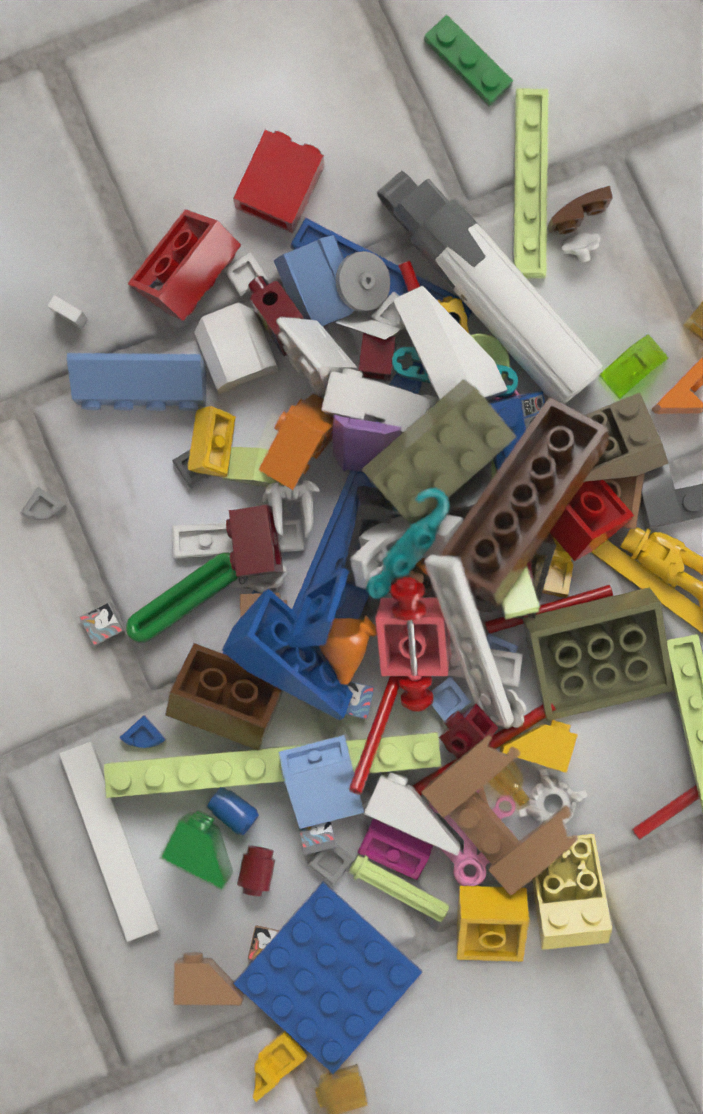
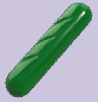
(181, 599)

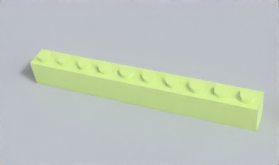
(254, 766)

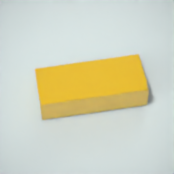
(211, 442)

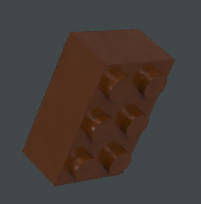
(222, 698)

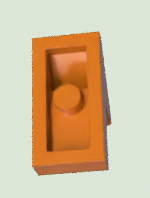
(679, 398)

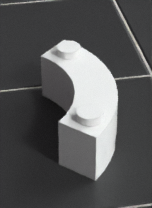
(373, 401)

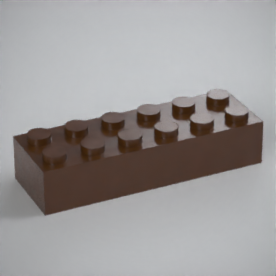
(526, 499)

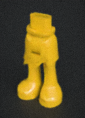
(666, 559)

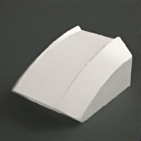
(234, 346)

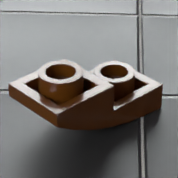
(572, 214)

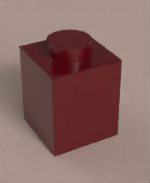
(376, 357)

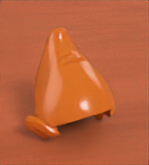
(347, 645)

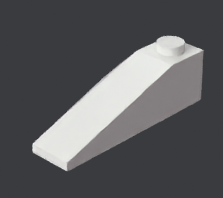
(446, 347)

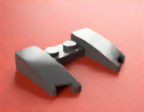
(664, 504)

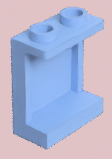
(320, 781)

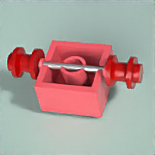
(412, 641)

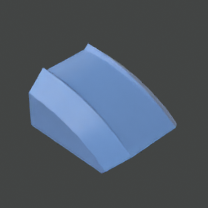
(311, 280)

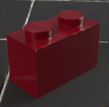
(254, 541)

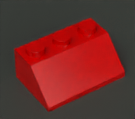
(186, 263)
(590, 519)

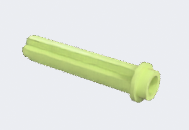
(398, 888)

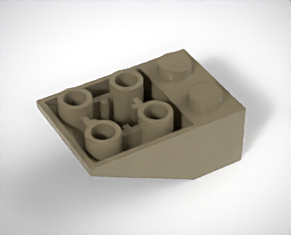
(632, 440)

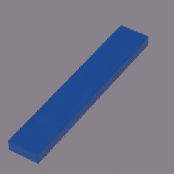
(311, 231)

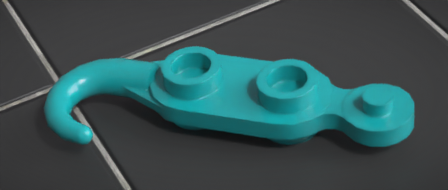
(410, 546)

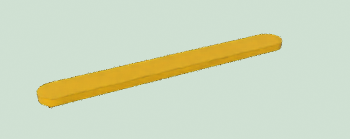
(644, 578)

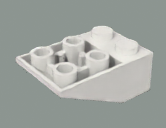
(312, 351)

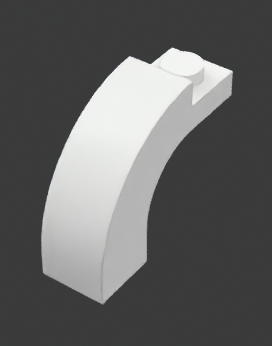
(382, 537)

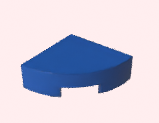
(143, 734)

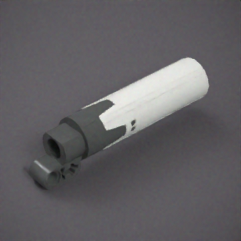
(492, 287)

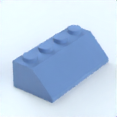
(137, 380)

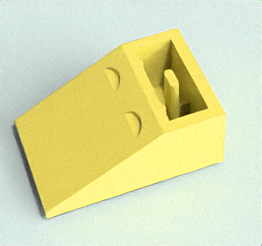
(572, 899)

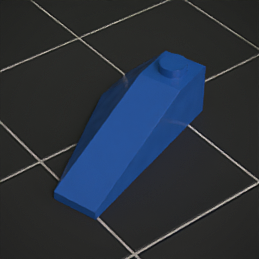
(261, 648)

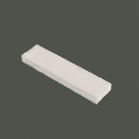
(212, 539)

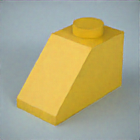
(545, 745)

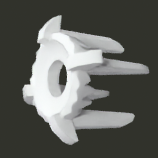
(302, 493)
(542, 790)

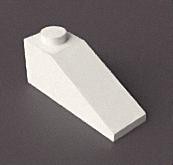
(406, 810)

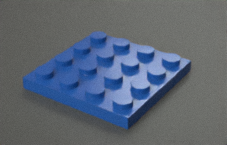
(328, 977)

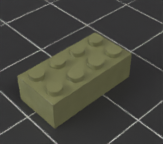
(439, 451)

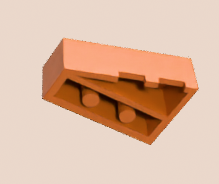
(300, 436)

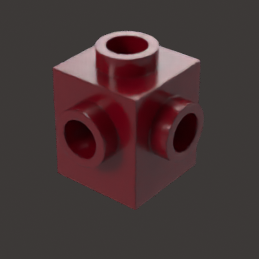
(466, 730)

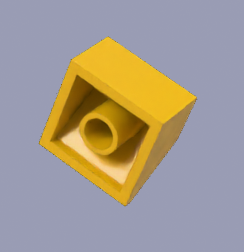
(491, 924)

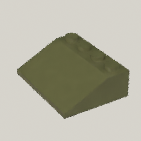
(599, 653)

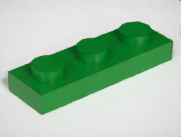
(468, 60)

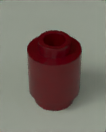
(256, 870)

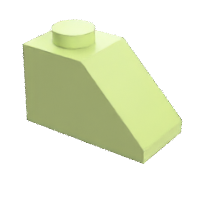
(245, 464)

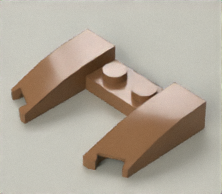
(512, 860)

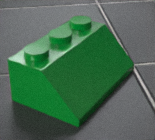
(199, 849)

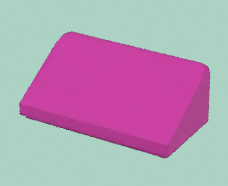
(395, 849)

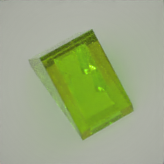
(633, 366)

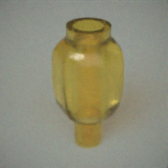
(510, 782)

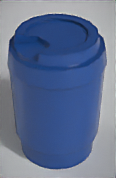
(233, 811)

